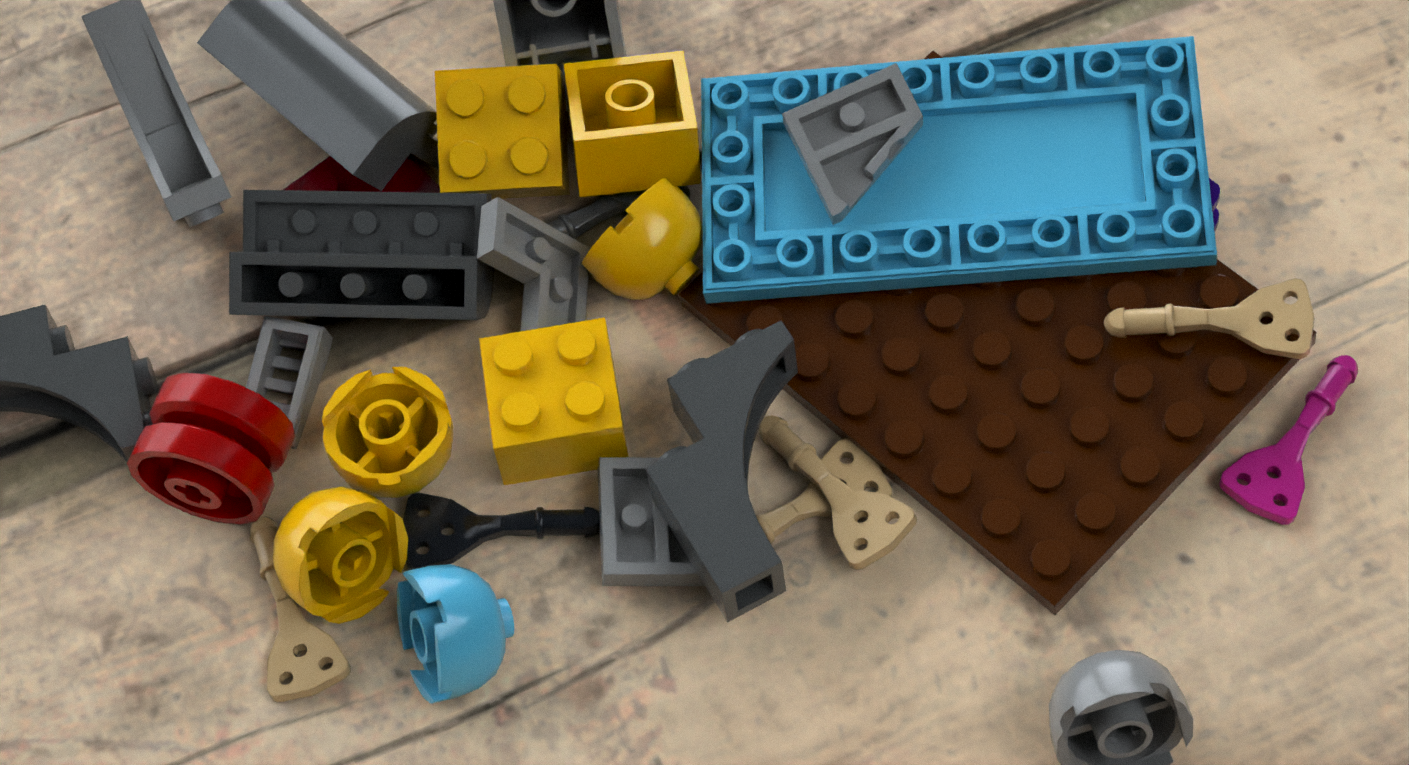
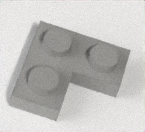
(540, 259)

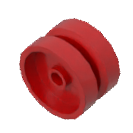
(211, 448)

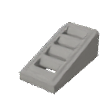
(296, 335)

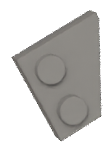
(853, 136)
(633, 533)

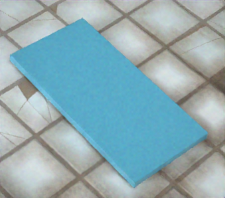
(1014, 176)

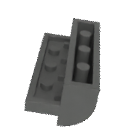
(324, 86)
(360, 255)

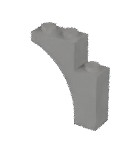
(157, 111)

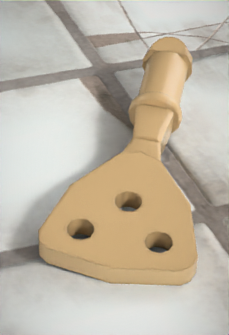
(1239, 320)
(858, 475)
(846, 503)
(294, 634)

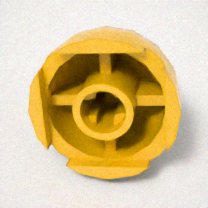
(649, 246)
(388, 432)
(339, 552)

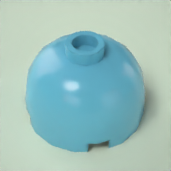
(454, 629)

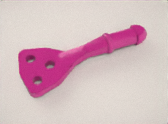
(1285, 456)

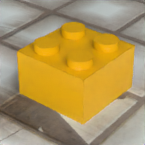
(632, 123)
(502, 131)
(552, 400)

